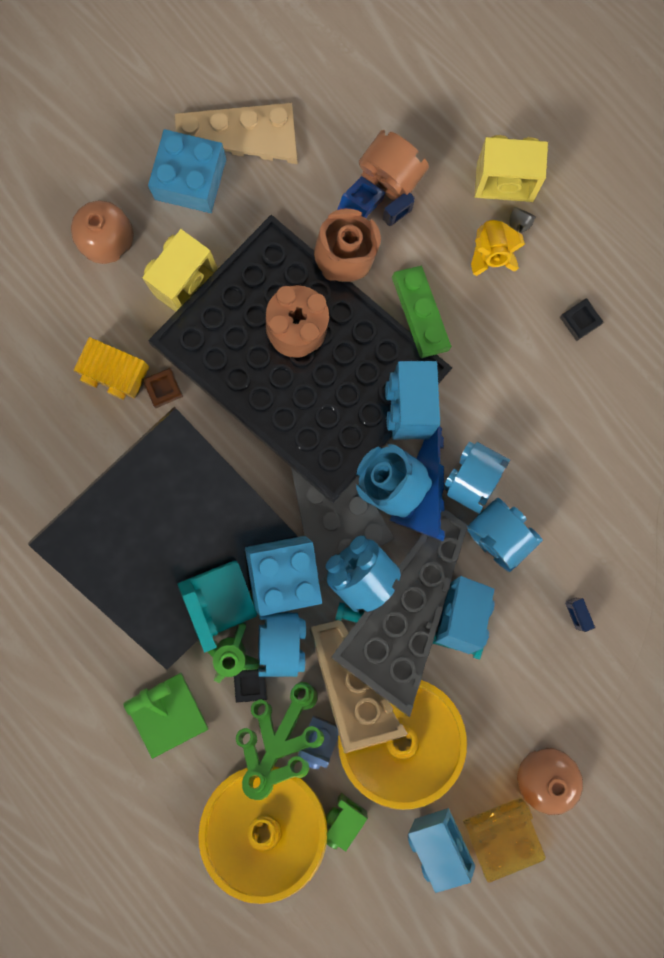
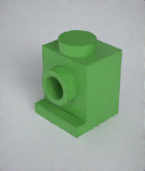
(344, 823)

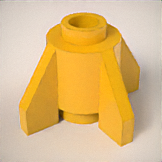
(496, 246)

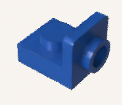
(362, 197)

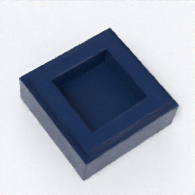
(398, 209)
(580, 614)

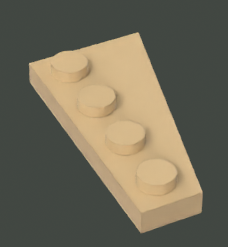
(246, 130)
(359, 711)

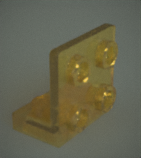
(504, 839)

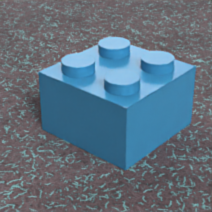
(187, 171)
(413, 400)
(283, 575)

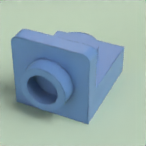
(320, 756)

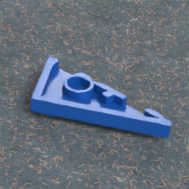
(427, 515)

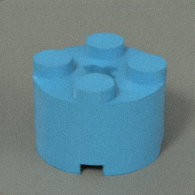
(477, 476)
(392, 480)
(504, 534)
(362, 575)
(281, 644)

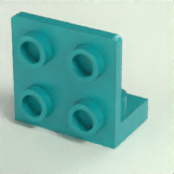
(217, 601)

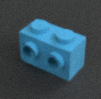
(466, 615)
(441, 850)

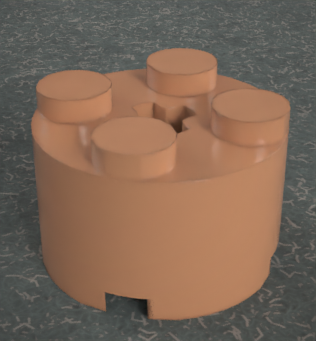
(392, 164)
(346, 245)
(294, 304)

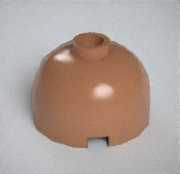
(101, 231)
(550, 781)

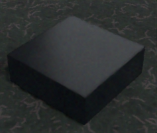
(581, 319)
(250, 686)

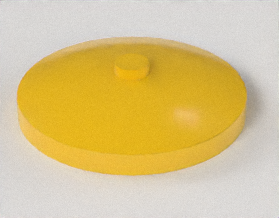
(415, 767)
(262, 846)

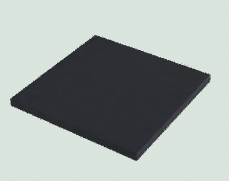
(155, 522)

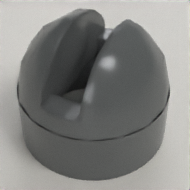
(523, 218)

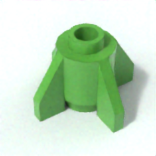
(232, 648)

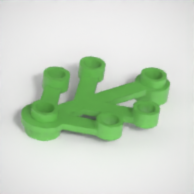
(277, 744)

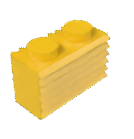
(111, 368)

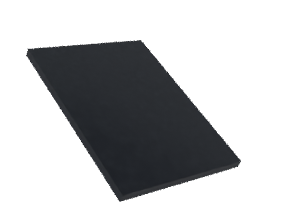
(308, 409)

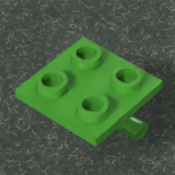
(166, 715)

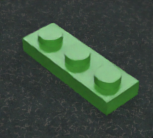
(421, 311)

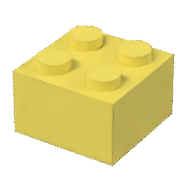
(511, 168)
(179, 270)

